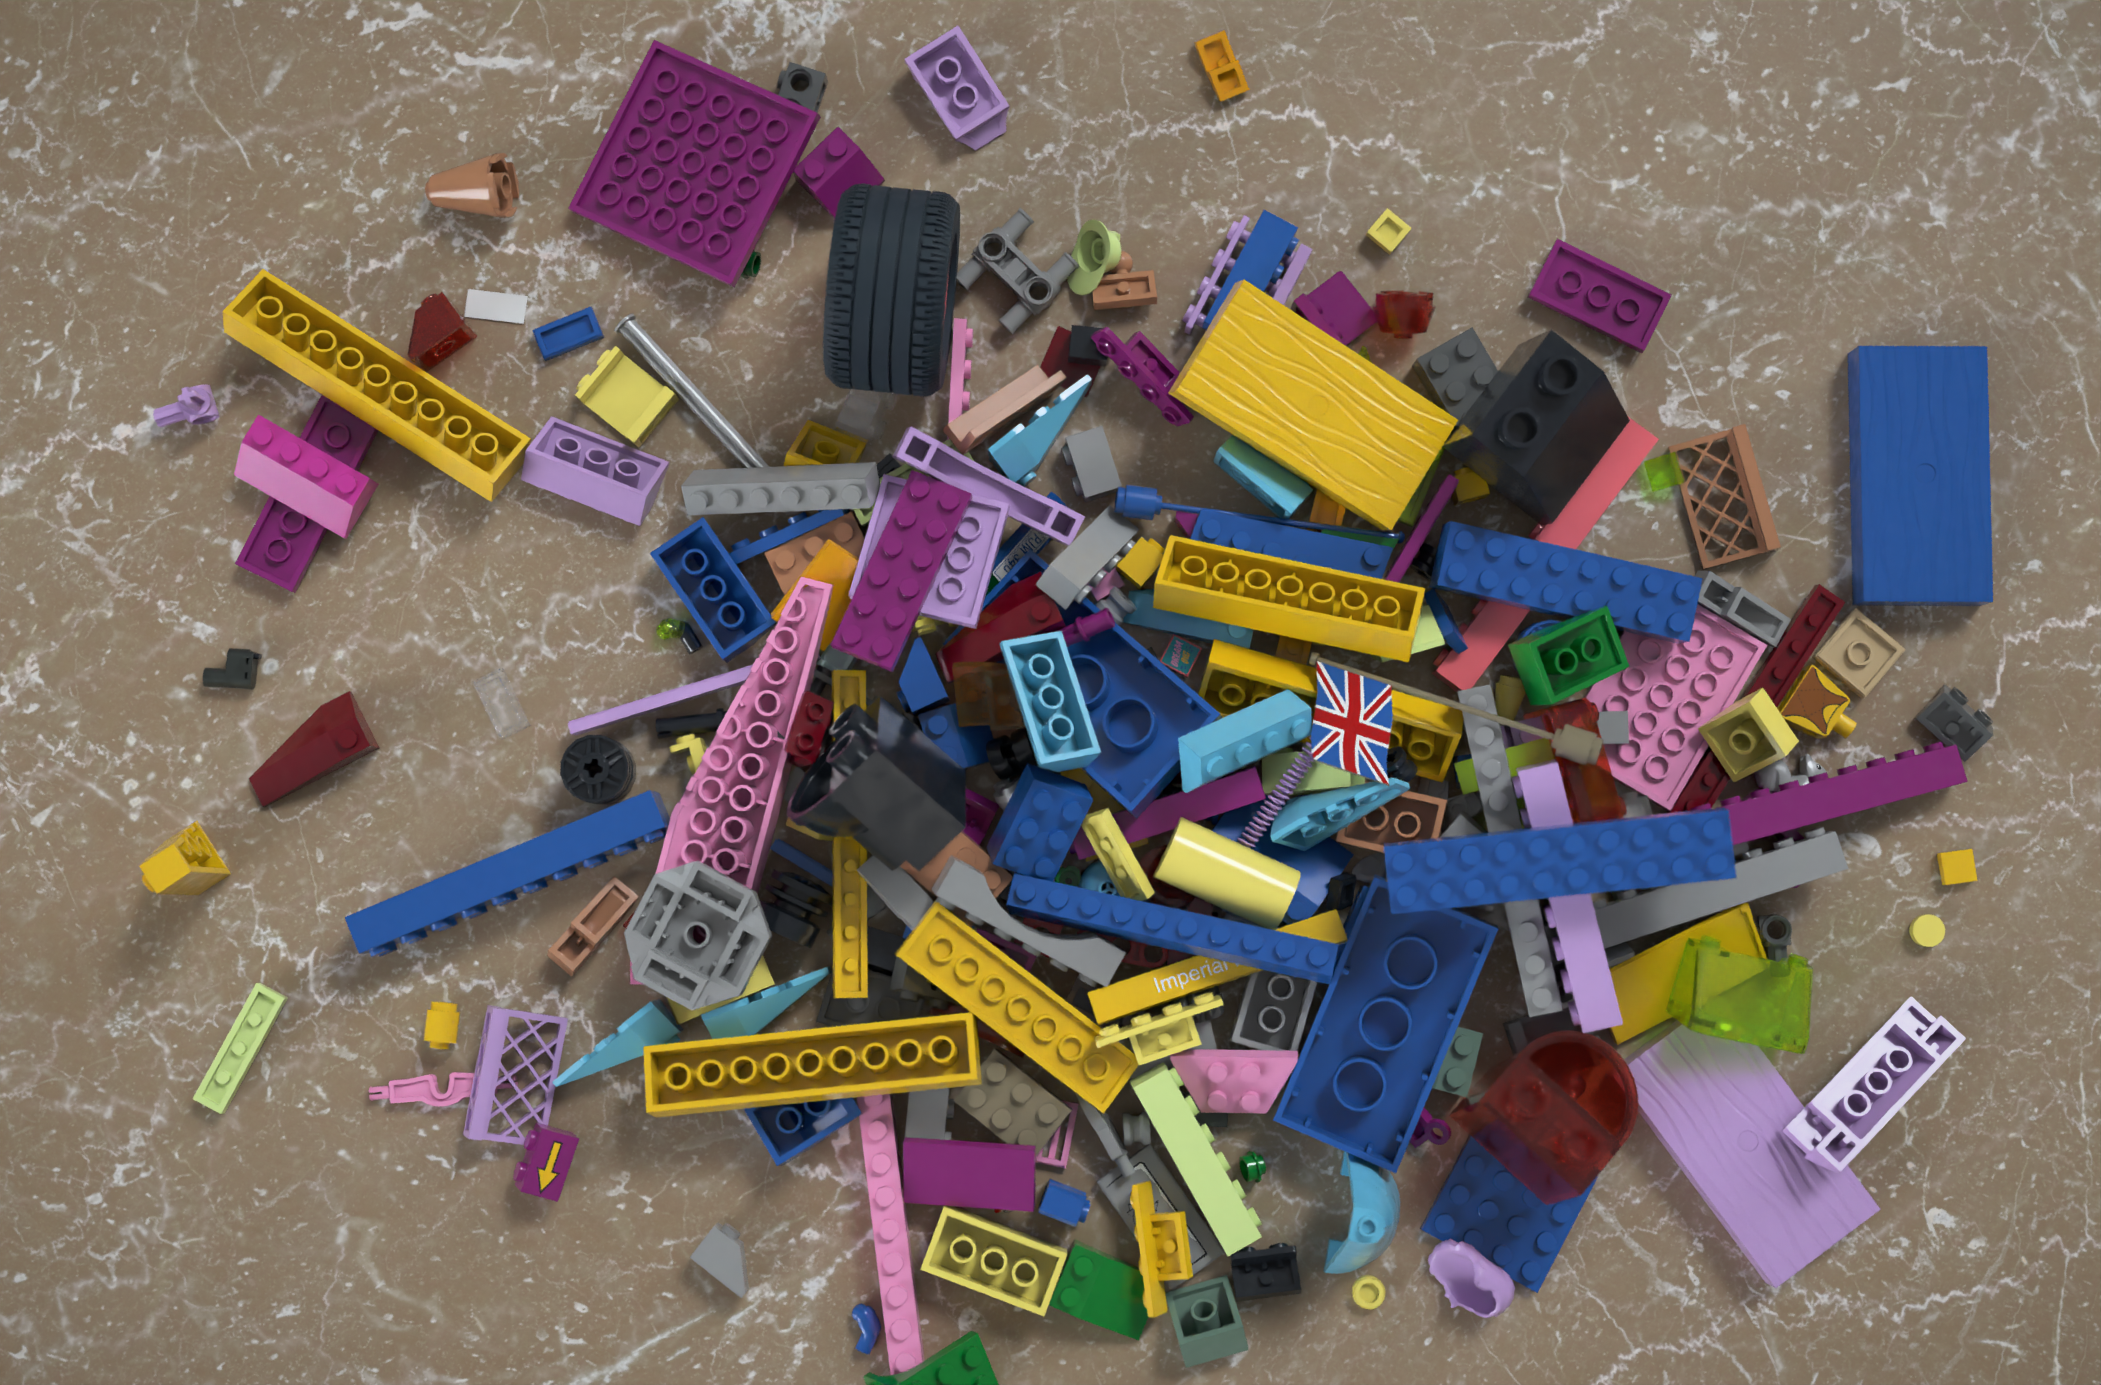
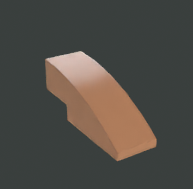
(592, 926)

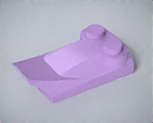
(960, 89)

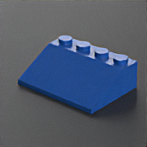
(1315, 864)

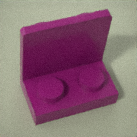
(1336, 309)

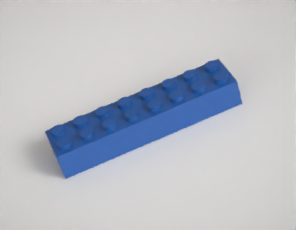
(1564, 581)

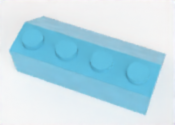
(1051, 701)
(1243, 738)

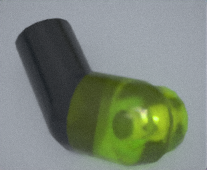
(680, 630)

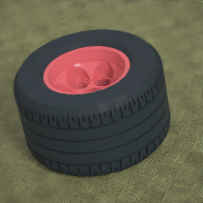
(891, 289)

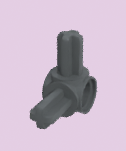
(1775, 946)

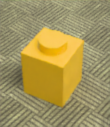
(1141, 562)

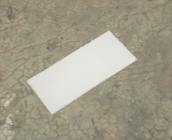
(495, 306)

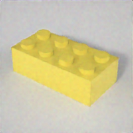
(994, 1259)

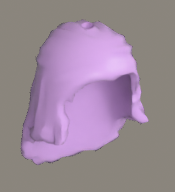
(1471, 1279)

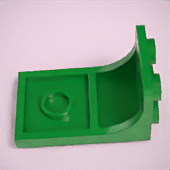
(957, 1364)

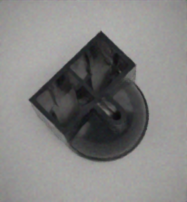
(883, 788)

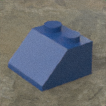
(920, 682)
(962, 744)

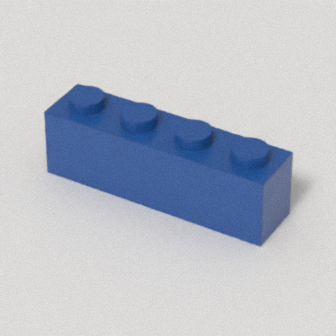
(1259, 258)

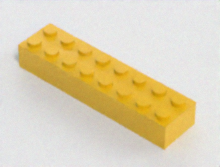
(1288, 598)
(1243, 677)

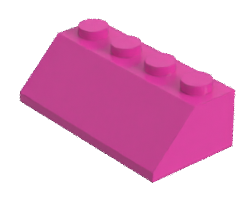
(303, 477)

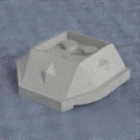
(663, 940)

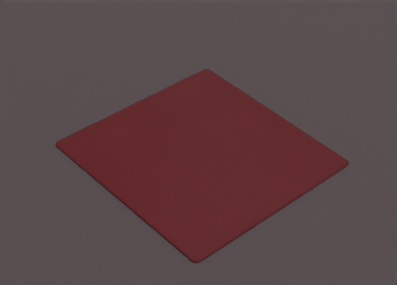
(1057, 359)

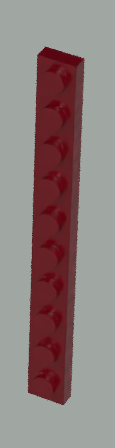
(1776, 678)

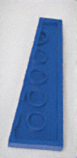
(1292, 543)

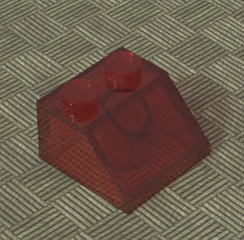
(437, 332)

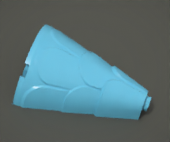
(1372, 1220)

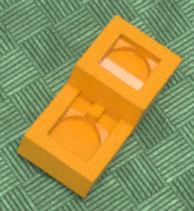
(1221, 66)

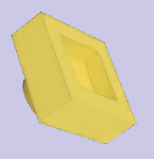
(1388, 231)

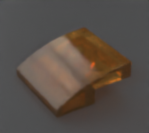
(986, 696)

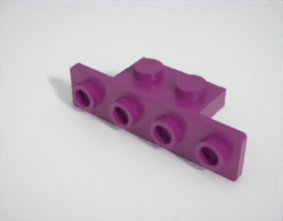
(1147, 369)

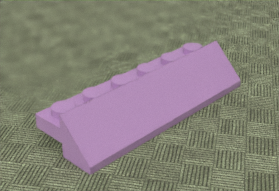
(1873, 1086)

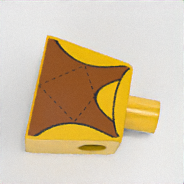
(1816, 705)

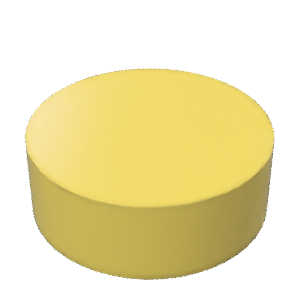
(1927, 930)
(1368, 1292)

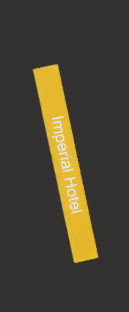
(1195, 974)

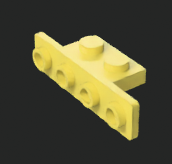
(1164, 1033)

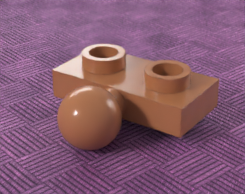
(1125, 287)

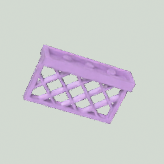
(488, 1068)

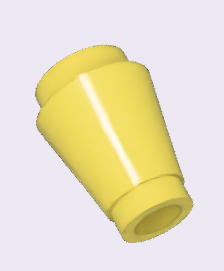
(1508, 696)

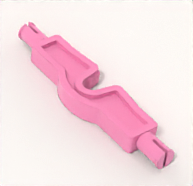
(426, 1089)

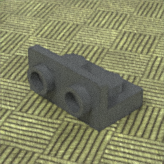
(1956, 722)

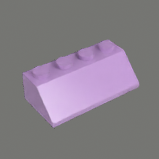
(594, 470)

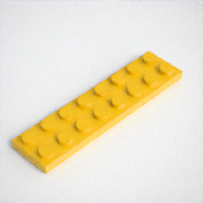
(1017, 1006)

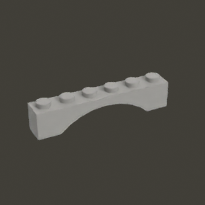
(1086, 952)

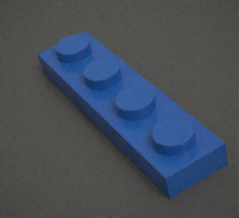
(773, 536)

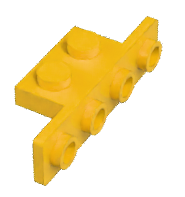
(1161, 1245)

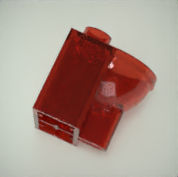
(1554, 1112)

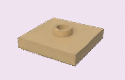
(1858, 653)

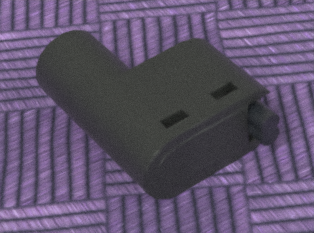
(239, 671)

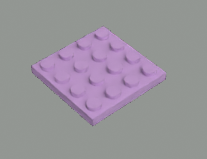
(968, 566)

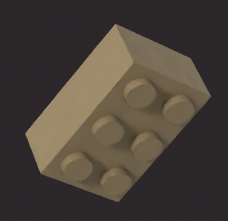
(1013, 1103)

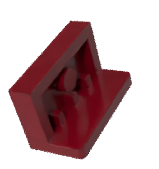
(808, 729)

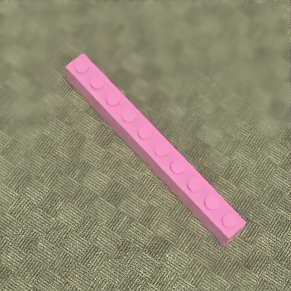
(891, 1232)

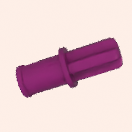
(1087, 627)

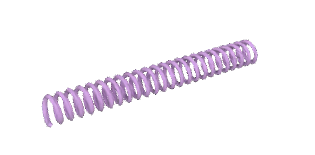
(1304, 765)

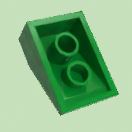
(1568, 656)
(1101, 1291)

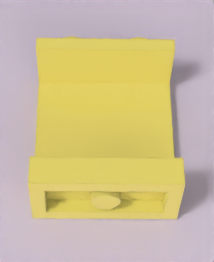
(625, 396)

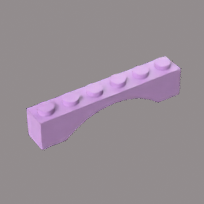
(961, 472)

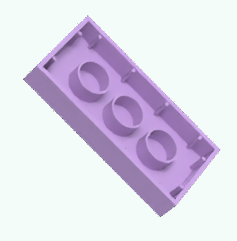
(1722, 1122)

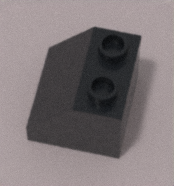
(1540, 426)

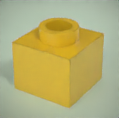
(1470, 487)

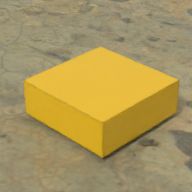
(1957, 867)

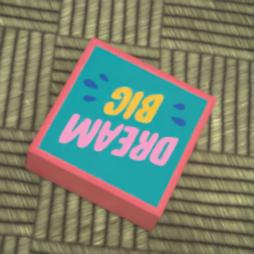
(1180, 655)

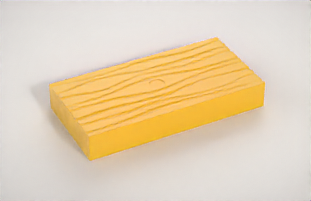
(1313, 405)

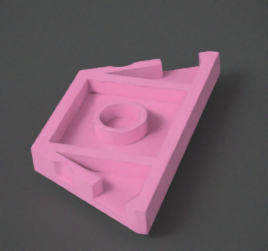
(1234, 1078)

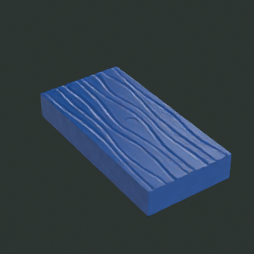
(1920, 476)
(1131, 702)
(1385, 1027)

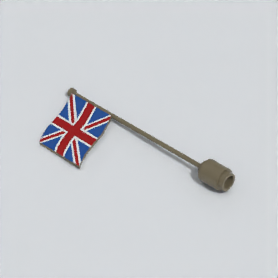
(1356, 722)

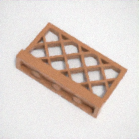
(1752, 490)

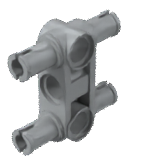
(1016, 271)

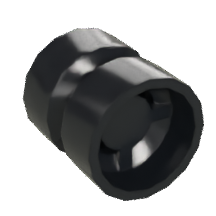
(1011, 754)

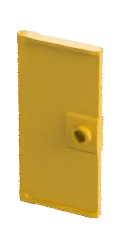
(1647, 979)

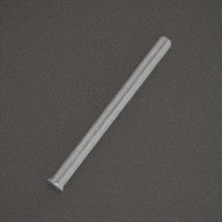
(689, 393)

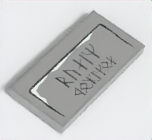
(1167, 1198)

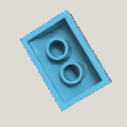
(1262, 477)

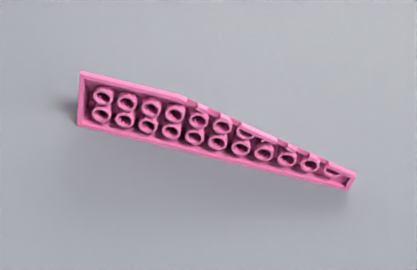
(743, 775)

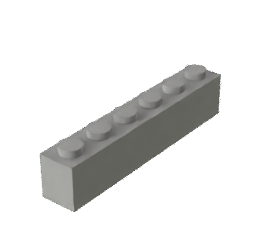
(781, 488)

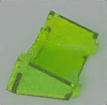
(1743, 996)

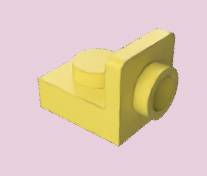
(697, 749)

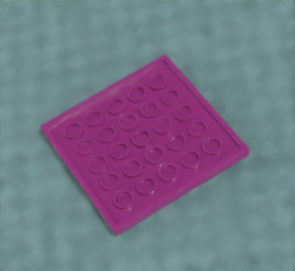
(694, 163)

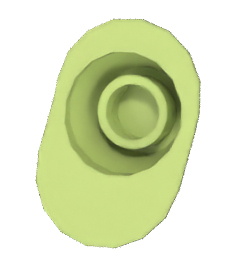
(1096, 253)

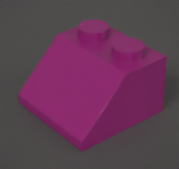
(833, 169)

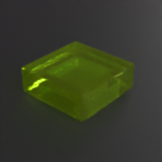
(1664, 472)

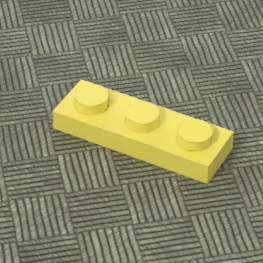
(1116, 855)

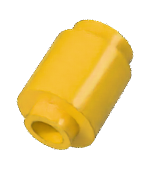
(441, 1024)

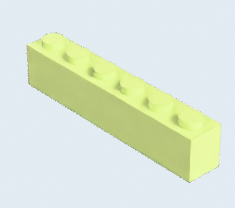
(1196, 1159)

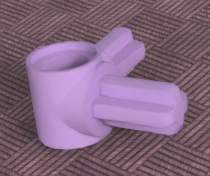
(194, 404)

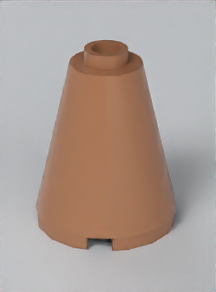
(477, 187)

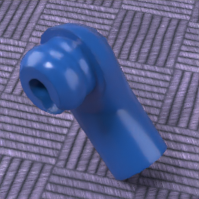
(869, 1325)

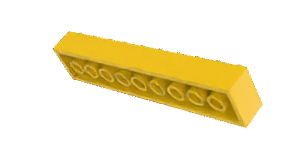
(376, 384)
(812, 1065)

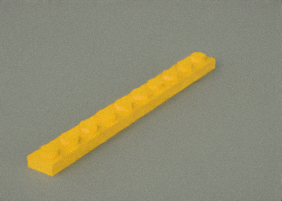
(849, 887)

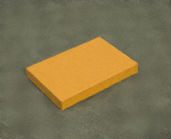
(831, 566)

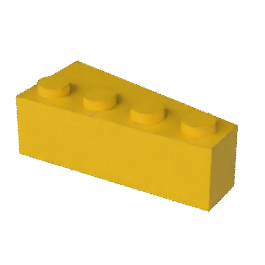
(184, 864)

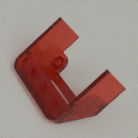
(1587, 787)

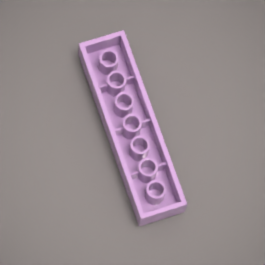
(1573, 916)

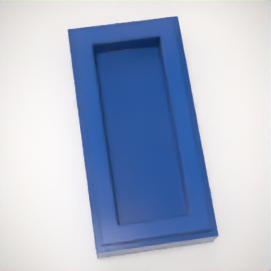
(568, 333)
(1445, 621)

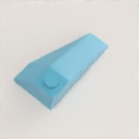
(1023, 448)
(755, 1012)

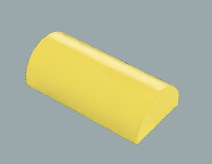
(1228, 874)

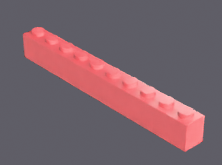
(1496, 621)

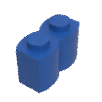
(1064, 1203)

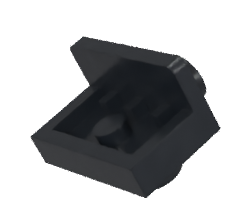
(1265, 1272)

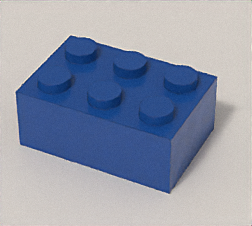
(1039, 823)

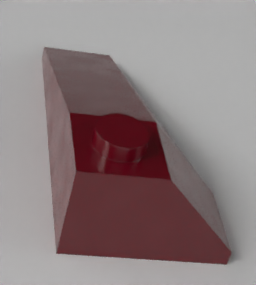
(1015, 614)
(321, 745)

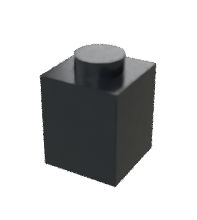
(1083, 349)

